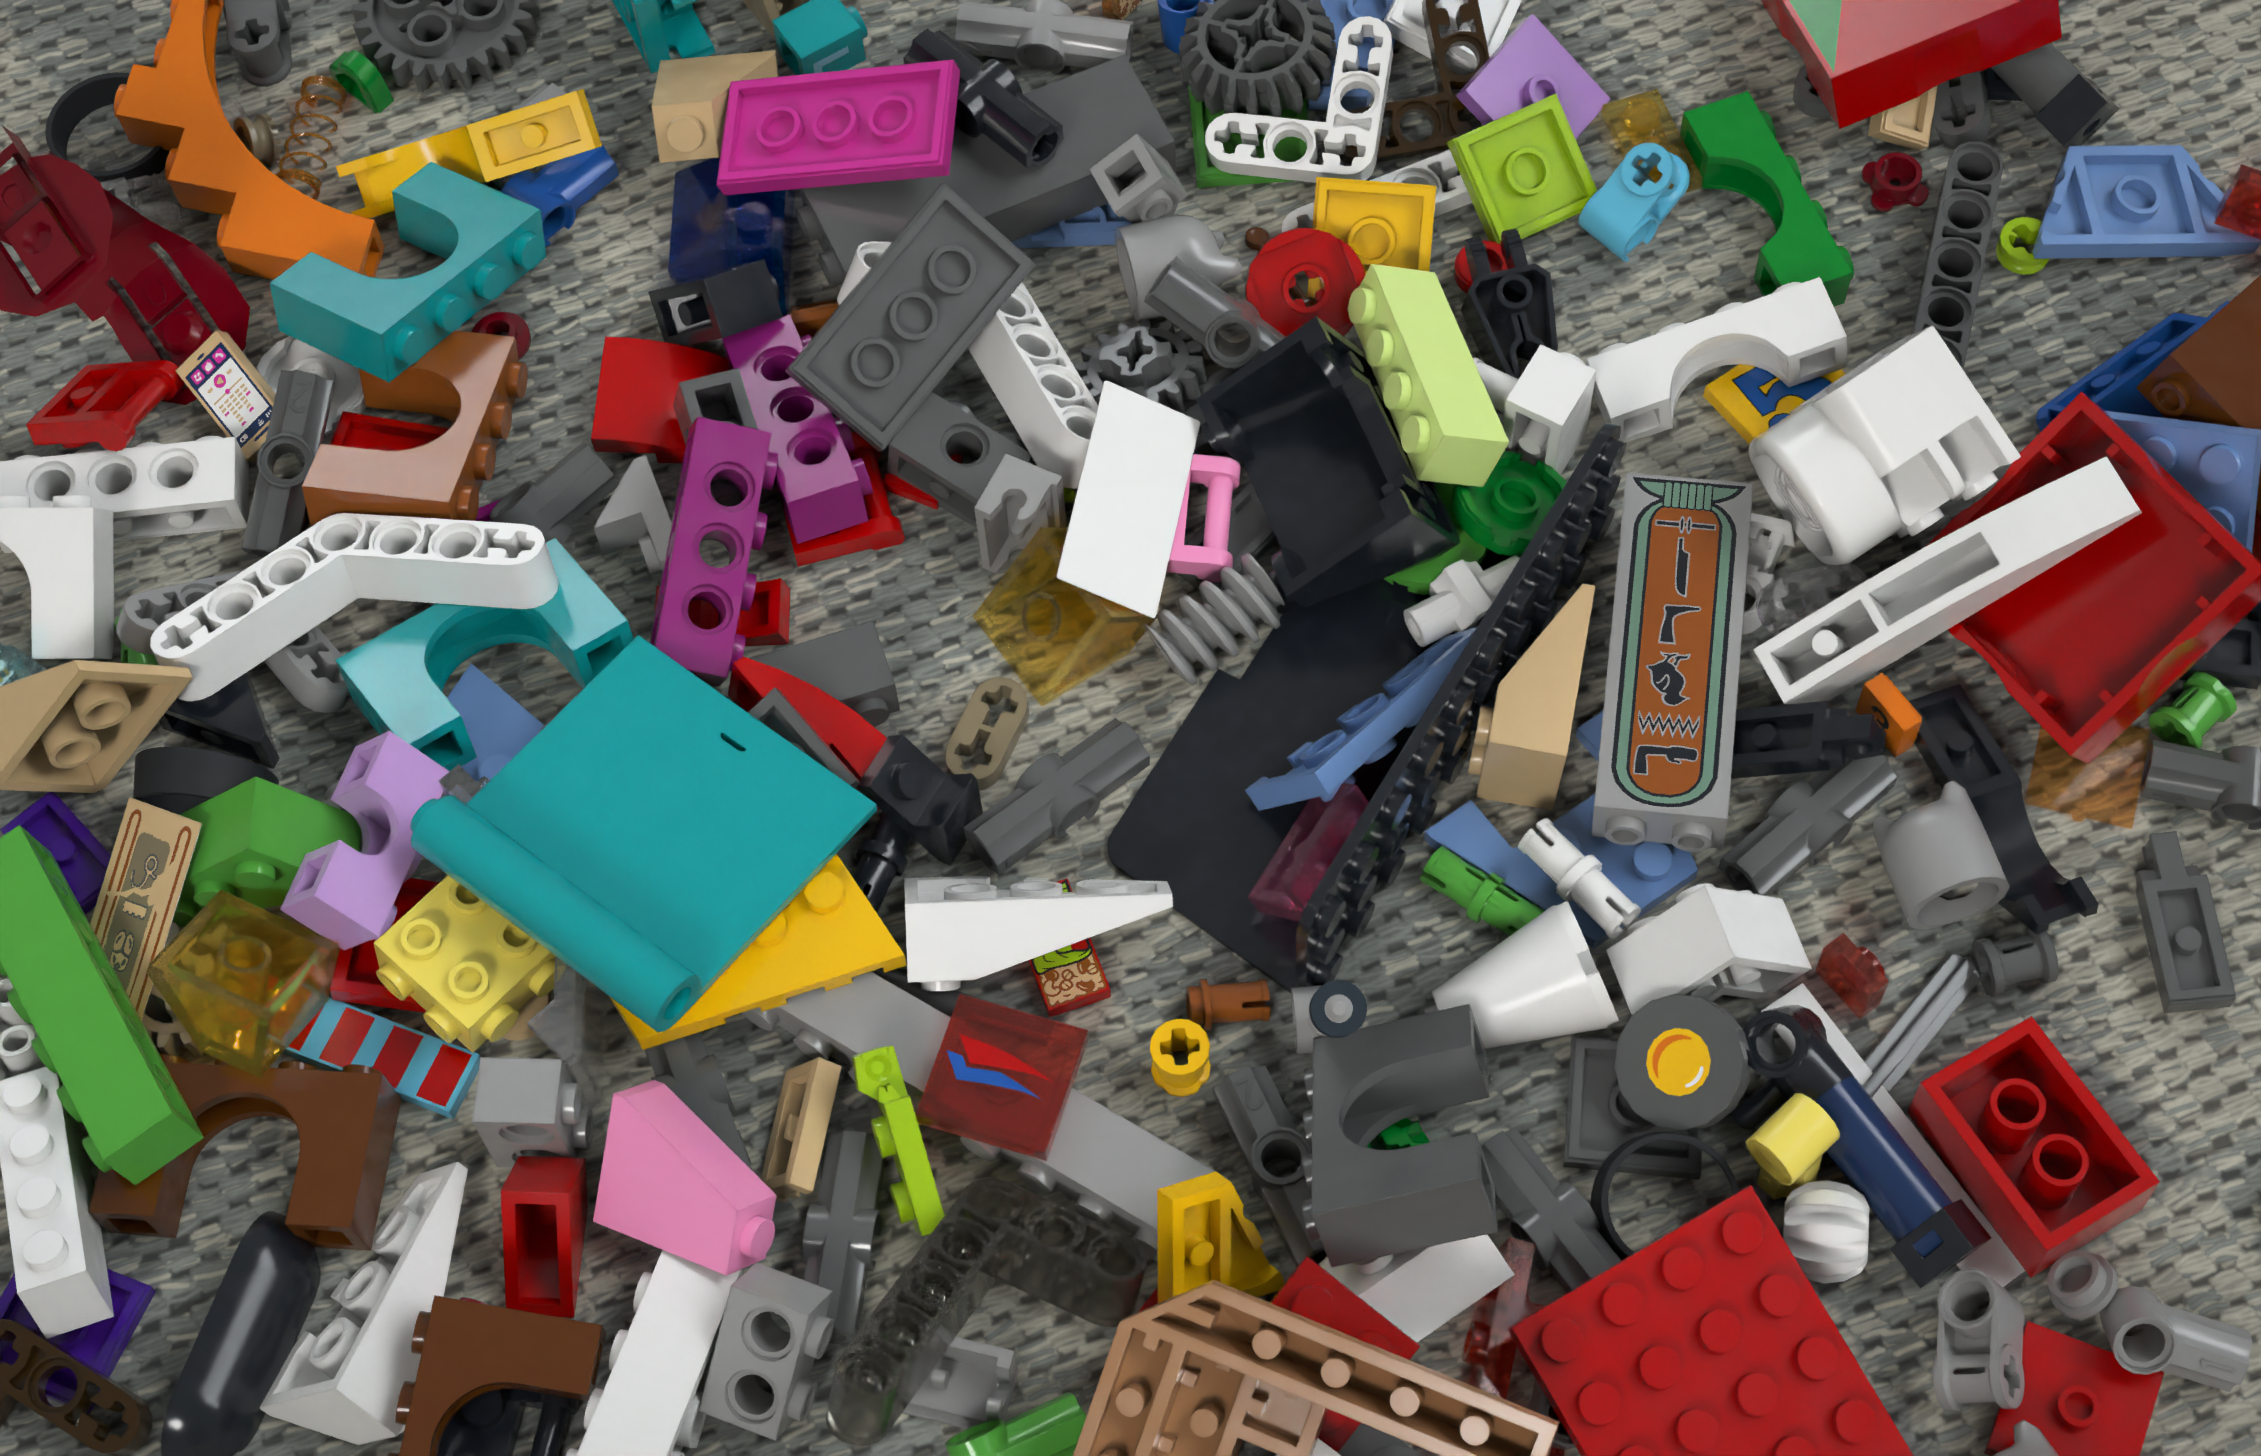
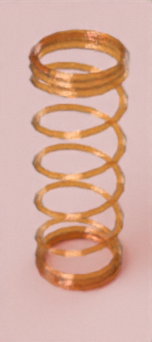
(299, 174)

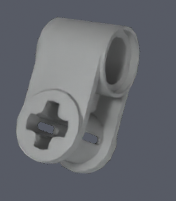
(1981, 1356)

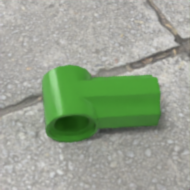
(1041, 1431)

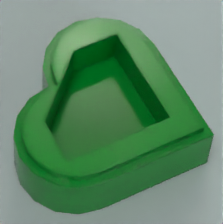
(361, 80)

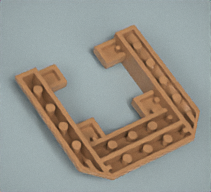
(1238, 1368)

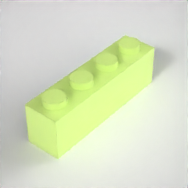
(1427, 376)

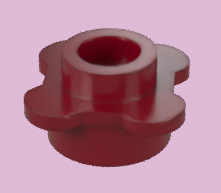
(1898, 168)

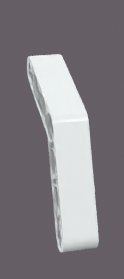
(345, 561)

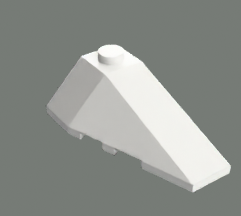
(971, 929)
(355, 1369)

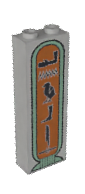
(1673, 663)

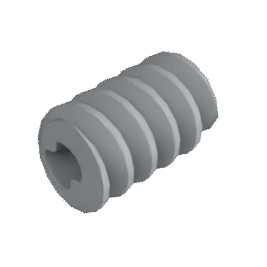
(1217, 619)

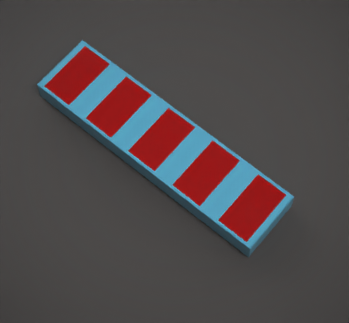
(413, 1062)

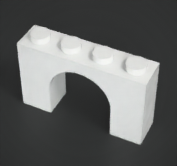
(69, 573)

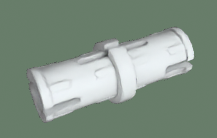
(1579, 878)

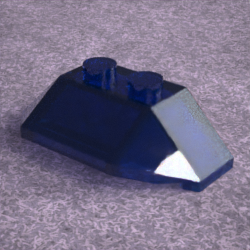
(729, 230)

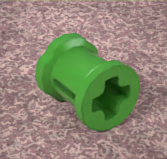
(2193, 711)

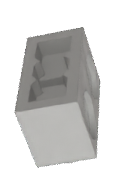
(530, 1110)
(755, 1345)

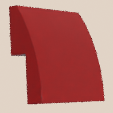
(639, 392)

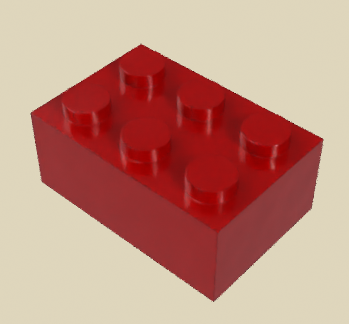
(2032, 1146)

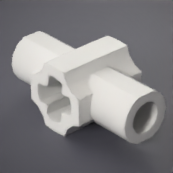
(1457, 600)

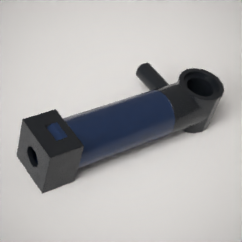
(1873, 1156)

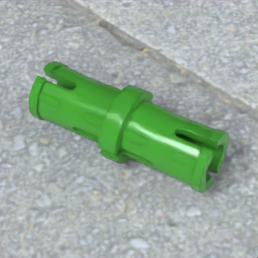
(1477, 892)

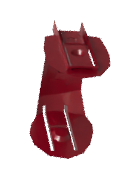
(81, 236)

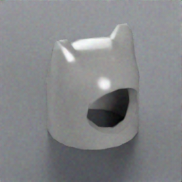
(1152, 244)
(1937, 852)

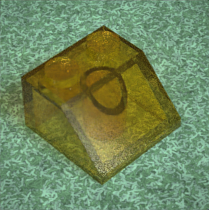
(1051, 628)
(244, 981)

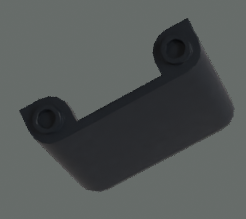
(1326, 466)

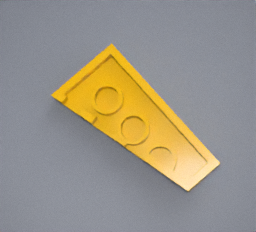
(810, 945)

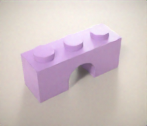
(352, 892)

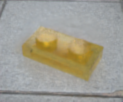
(1647, 120)

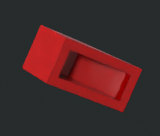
(544, 1233)

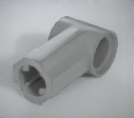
(2176, 1341)

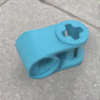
(1631, 203)

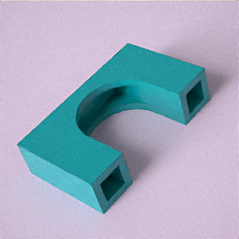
(395, 322)
(404, 670)

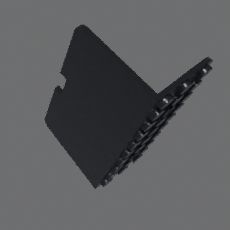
(1211, 840)

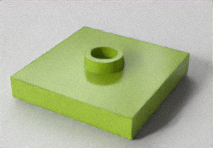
(1524, 170)

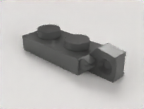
(2182, 930)

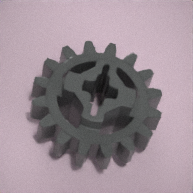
(1147, 362)

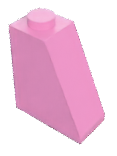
(680, 1184)

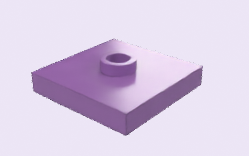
(1529, 69)

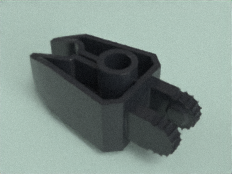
(1509, 308)

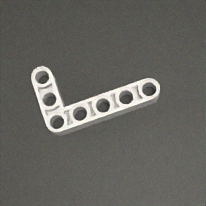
(1026, 374)

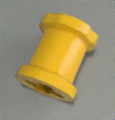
(1180, 1036)

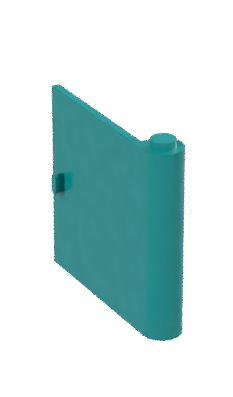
(645, 833)

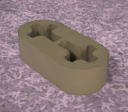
(974, 728)

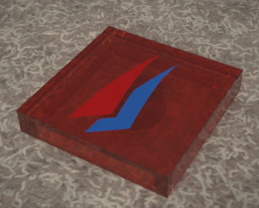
(1002, 1077)

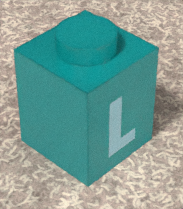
(820, 37)

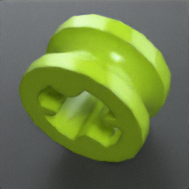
(2018, 259)

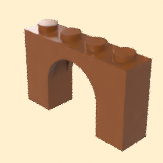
(461, 379)

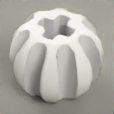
(1827, 1230)

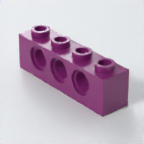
(713, 453)
(814, 472)

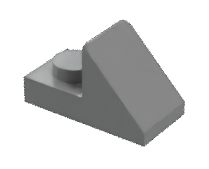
(636, 517)

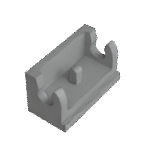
(1015, 507)
(967, 1385)

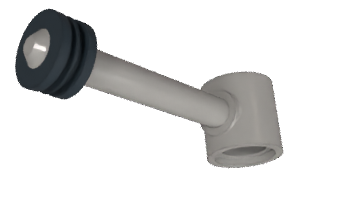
(1326, 1010)

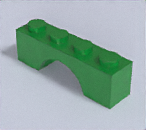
(1740, 153)

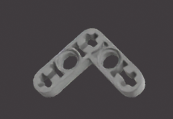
(305, 670)

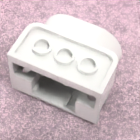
(1881, 450)

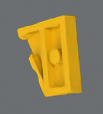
(1209, 1239)

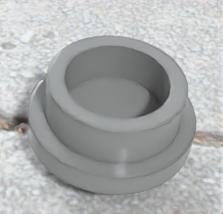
(2081, 1284)

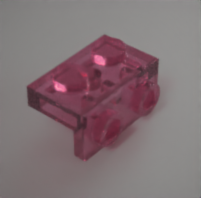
(1307, 853)

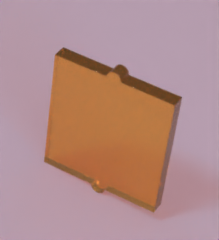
(2098, 790)

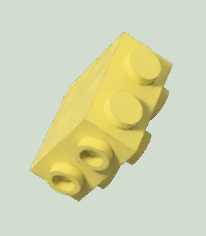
(463, 965)

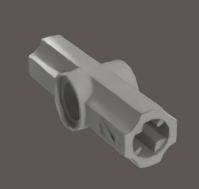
(1042, 35)

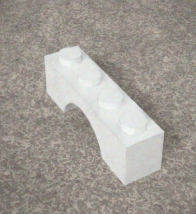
(1785, 333)

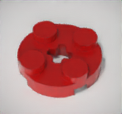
(1316, 254)

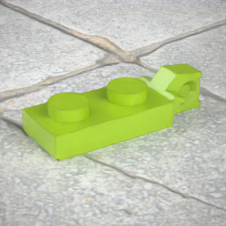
(899, 1135)

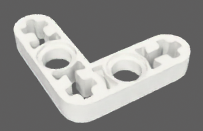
(1337, 132)

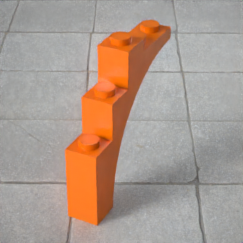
(210, 169)

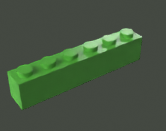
(85, 1019)

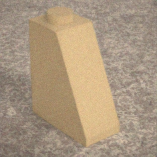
(693, 101)

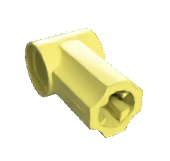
(1792, 1145)

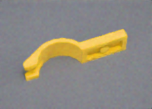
(481, 149)

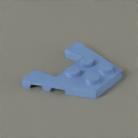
(1641, 871)

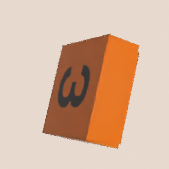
(1891, 712)

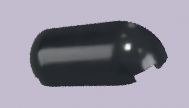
(242, 1342)

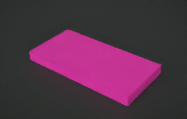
(839, 128)

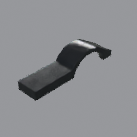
(1963, 750)

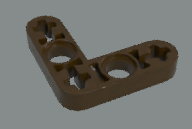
(1439, 108)
(27, 1382)

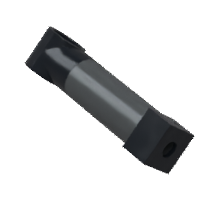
(2058, 94)

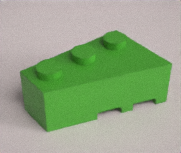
(255, 844)

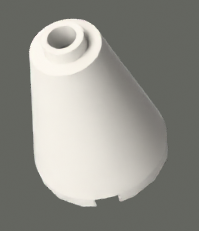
(1532, 984)

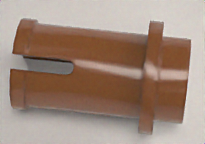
(1227, 1002)

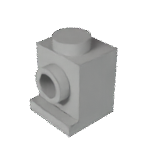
(1149, 194)

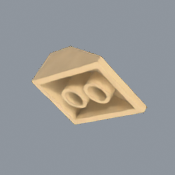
(80, 722)
(1527, 733)

